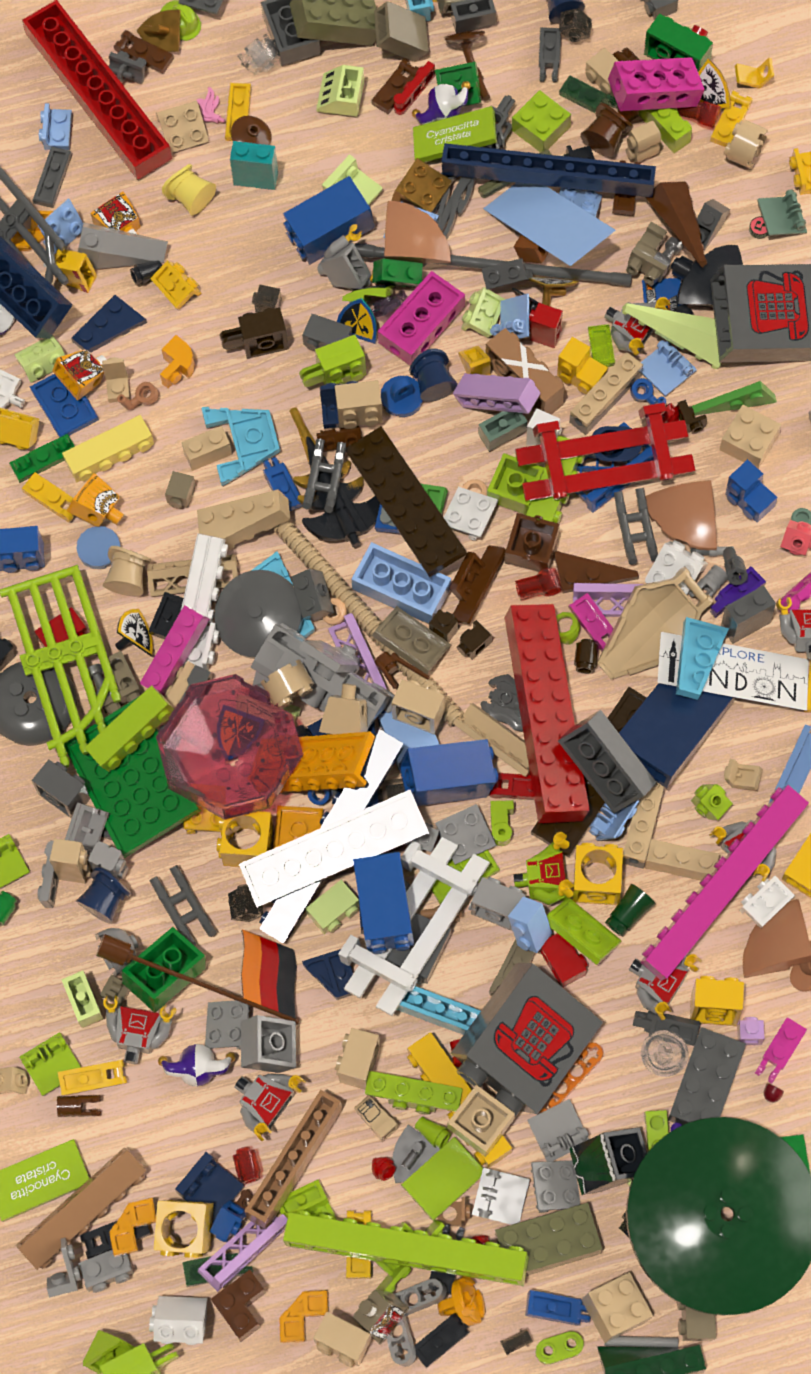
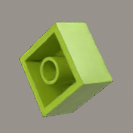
(541, 121)
(508, 481)

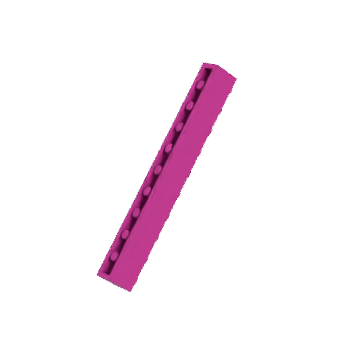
(724, 882)

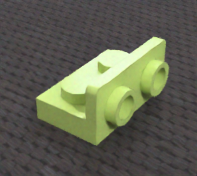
(483, 311)
(39, 358)

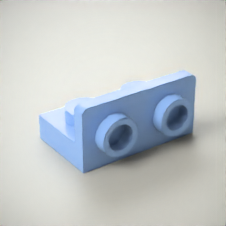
(56, 128)

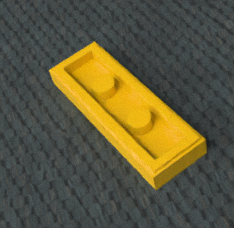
(237, 105)

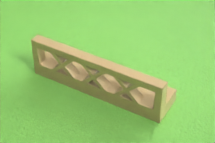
(181, 568)
(503, 741)

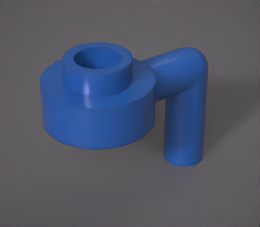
(647, 386)

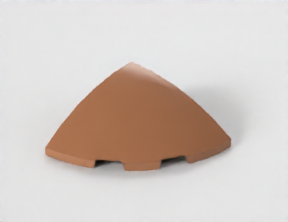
(413, 236)
(686, 513)
(778, 943)

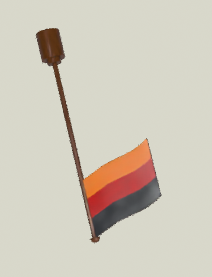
(265, 974)

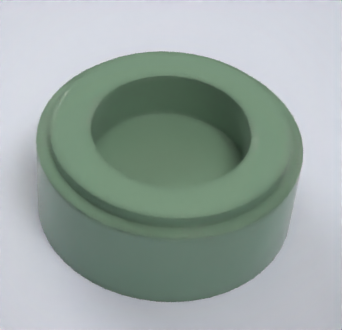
(801, 514)

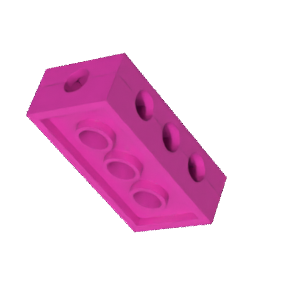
(655, 84)
(421, 318)

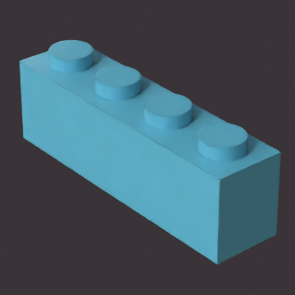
(438, 1010)

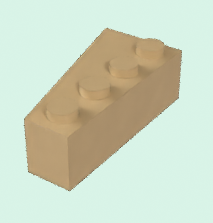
(244, 517)

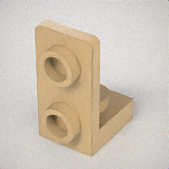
(116, 378)

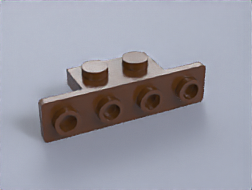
(473, 581)

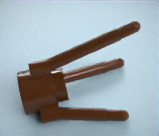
(387, 666)

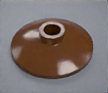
(241, 130)

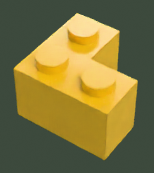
(578, 367)

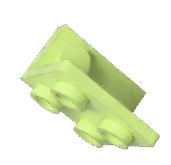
(366, 186)

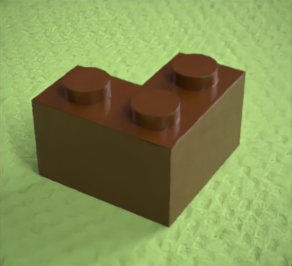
(233, 1304)

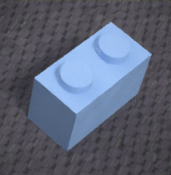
(530, 924)

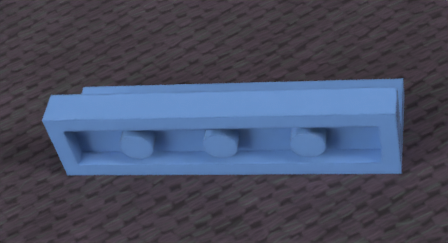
(798, 763)

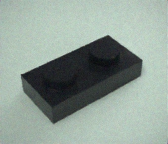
(166, 615)

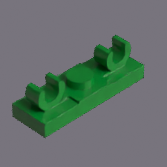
(41, 458)

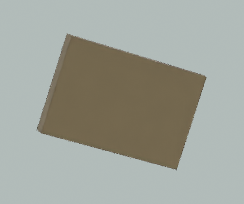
(411, 640)

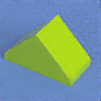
(104, 1349)

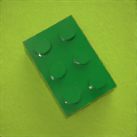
(671, 40)
(157, 987)

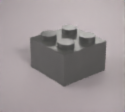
(60, 787)

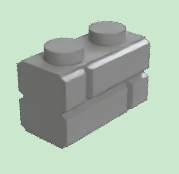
(108, 859)

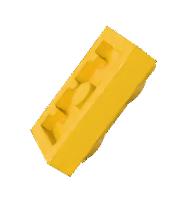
(802, 167)
(175, 283)

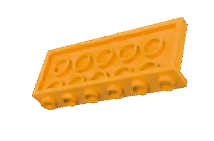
(331, 762)

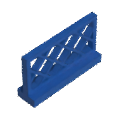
(600, 496)

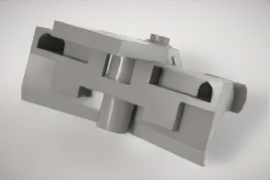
(335, 667)

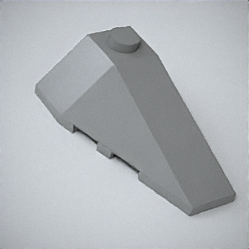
(118, 248)

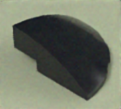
(696, 286)

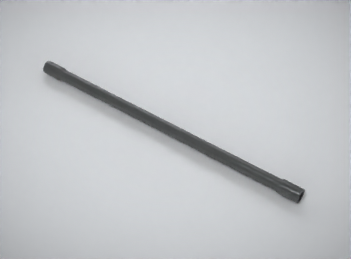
(612, 278)

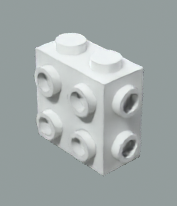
(179, 1320)

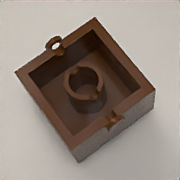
(532, 542)

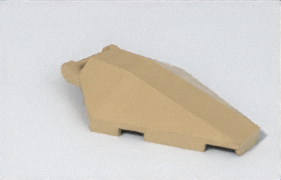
(648, 612)

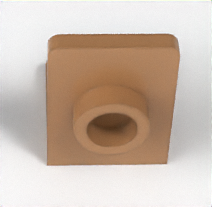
(463, 1213)

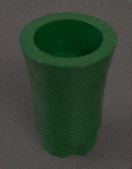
(629, 910)

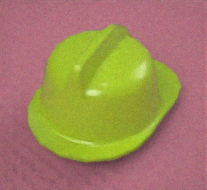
(189, 21)

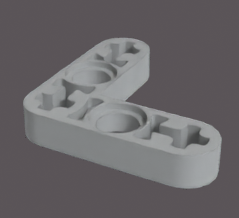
(406, 1338)

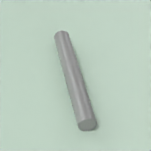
(643, 1341)

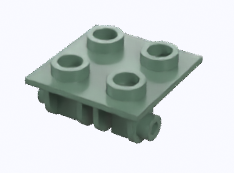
(782, 214)

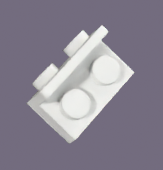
(203, 653)
(767, 901)

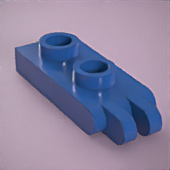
(280, 479)
(555, 1308)

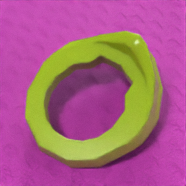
(571, 635)

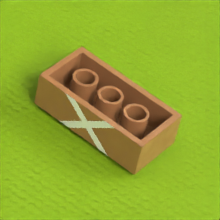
(513, 359)

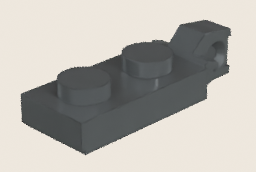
(684, 1027)

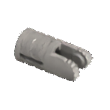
(712, 581)

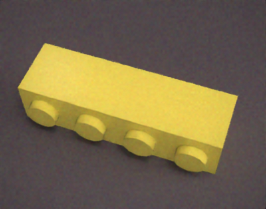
(108, 449)

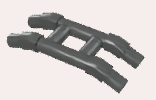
(317, 466)
(643, 516)
(185, 893)

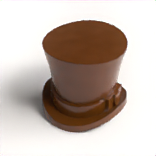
(605, 130)

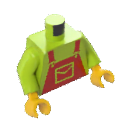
(546, 874)

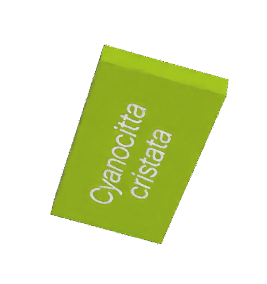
(467, 129)
(41, 1179)

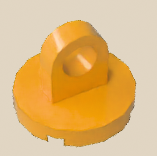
(464, 1301)

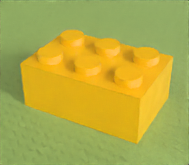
(717, 1001)

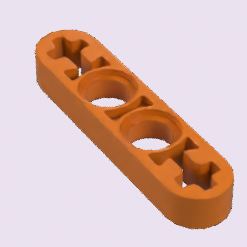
(572, 1082)

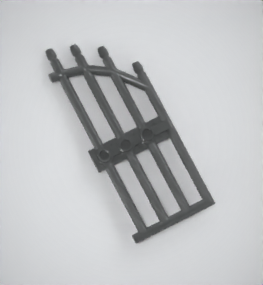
(13, 223)

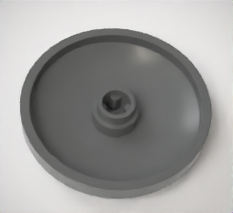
(252, 607)

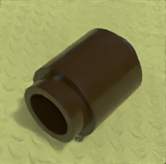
(586, 656)

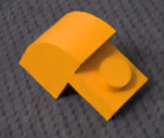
(180, 361)

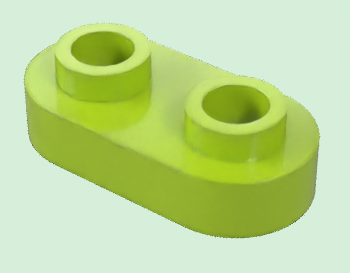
(560, 1349)

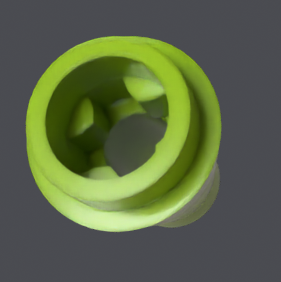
(434, 1133)

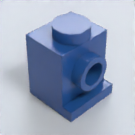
(228, 1221)

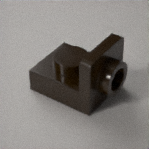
(693, 423)

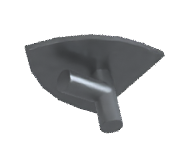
(411, 1153)

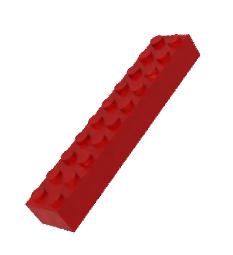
(97, 89)
(545, 712)

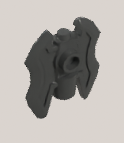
(504, 702)

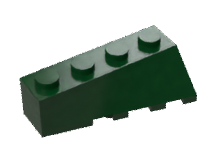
(651, 1360)

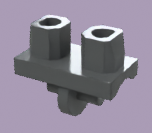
(126, 67)

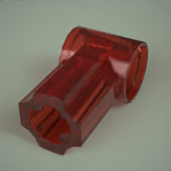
(705, 113)
(544, 583)

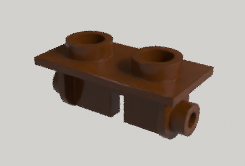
(345, 435)

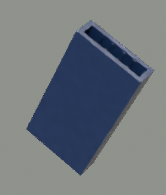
(671, 729)

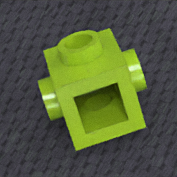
(711, 801)

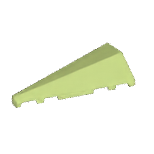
(680, 329)

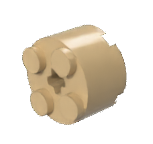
(746, 144)
(288, 683)

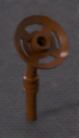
(465, 40)

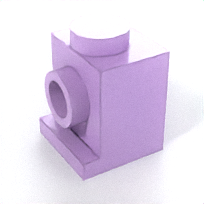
(751, 1031)

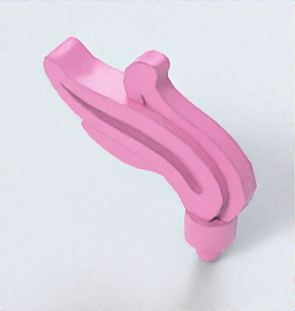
(208, 106)

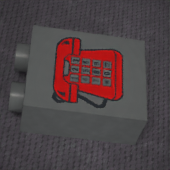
(763, 312)
(525, 1039)

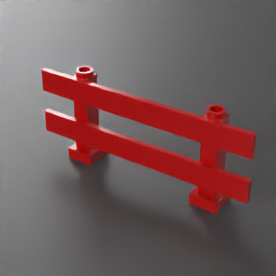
(552, 452)

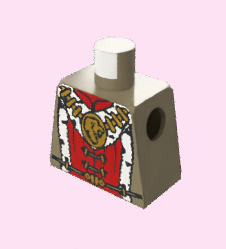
(380, 1314)

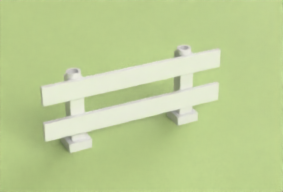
(431, 869)

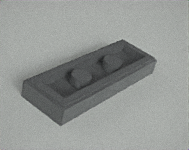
(52, 177)

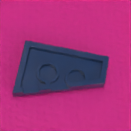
(109, 322)

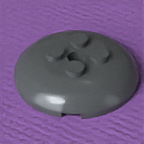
(25, 721)

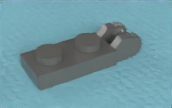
(549, 51)

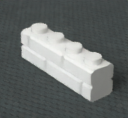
(204, 573)

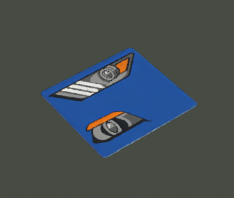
(666, 288)

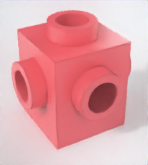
(797, 537)

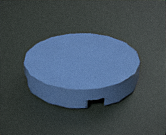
(94, 546)

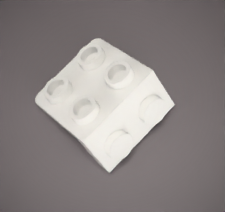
(671, 560)

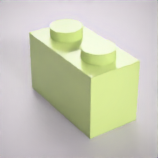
(333, 907)
(82, 999)

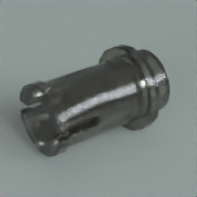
(516, 1341)

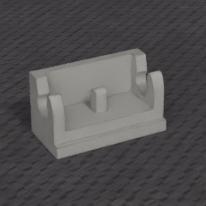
(87, 826)

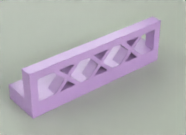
(605, 592)
(359, 645)
(232, 1268)

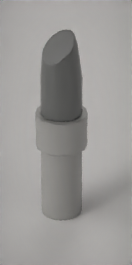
(719, 551)

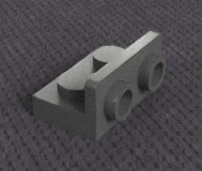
(505, 273)

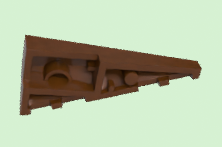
(675, 207)

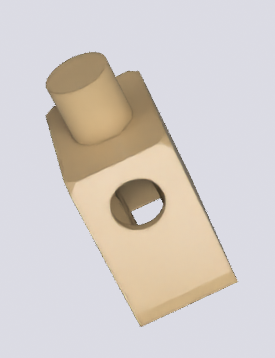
(345, 713)

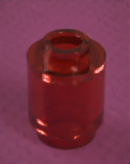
(246, 1165)

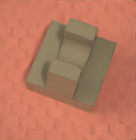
(115, 987)

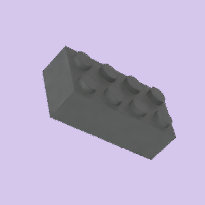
(607, 761)
(707, 1077)

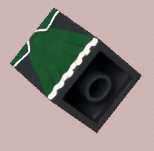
(607, 1159)

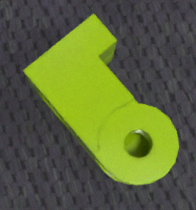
(500, 829)
(656, 1126)

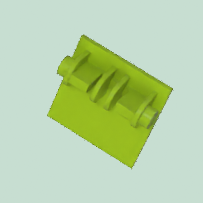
(11, 863)
(47, 1060)

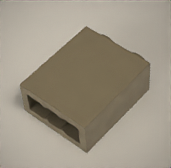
(401, 31)

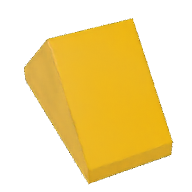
(475, 361)

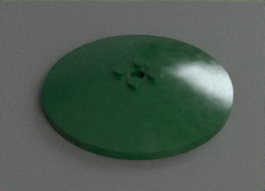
(679, 1225)

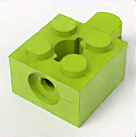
(336, 363)
(140, 1361)

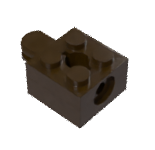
(258, 333)

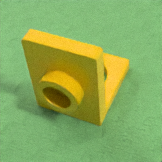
(754, 76)

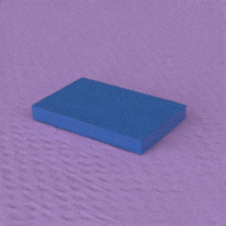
(61, 406)

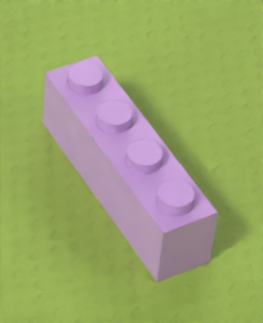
(496, 393)

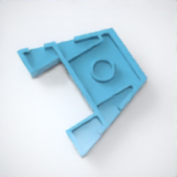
(252, 437)

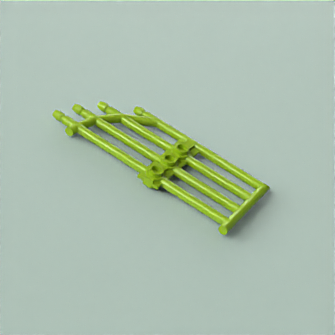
(61, 653)

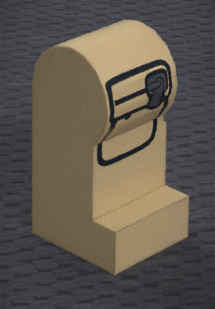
(376, 1118)

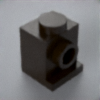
(444, 625)
(474, 641)

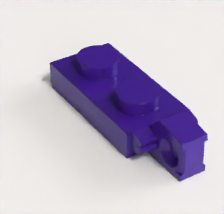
(734, 592)

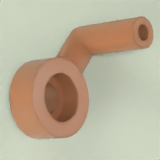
(140, 396)

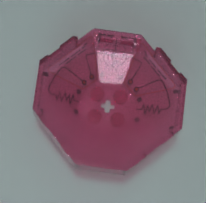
(222, 721)

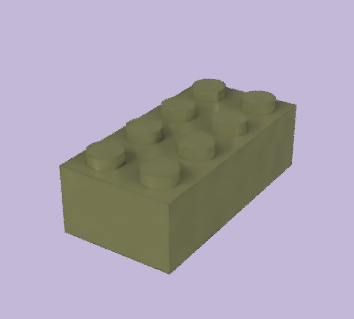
(335, 20)
(554, 1238)

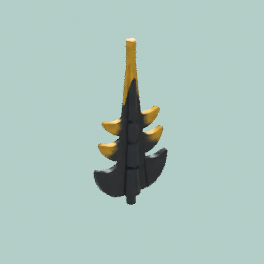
(347, 518)

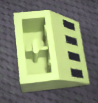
(341, 90)

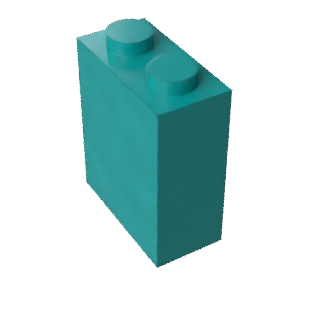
(254, 165)

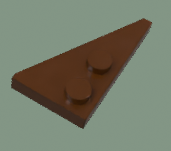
(577, 569)

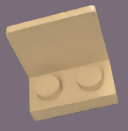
(183, 126)

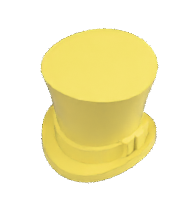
(189, 190)

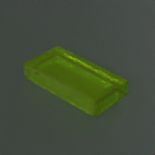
(601, 344)

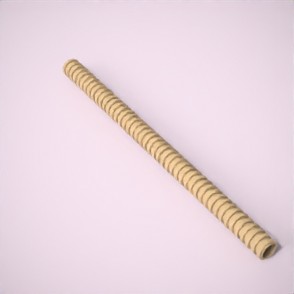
(353, 604)

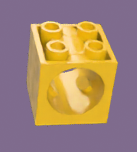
(258, 821)
(592, 893)
(169, 1210)

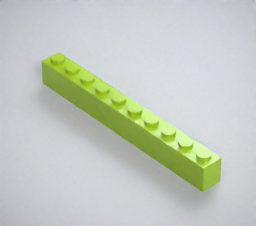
(406, 1248)

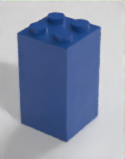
(326, 218)
(449, 772)
(383, 902)

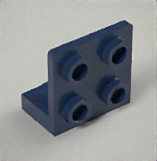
(209, 1184)

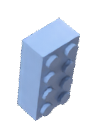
(400, 583)

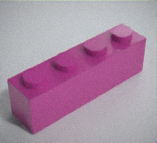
(175, 649)

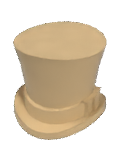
(126, 571)

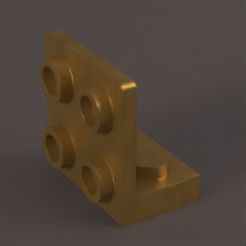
(422, 186)

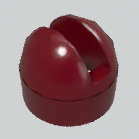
(772, 1093)

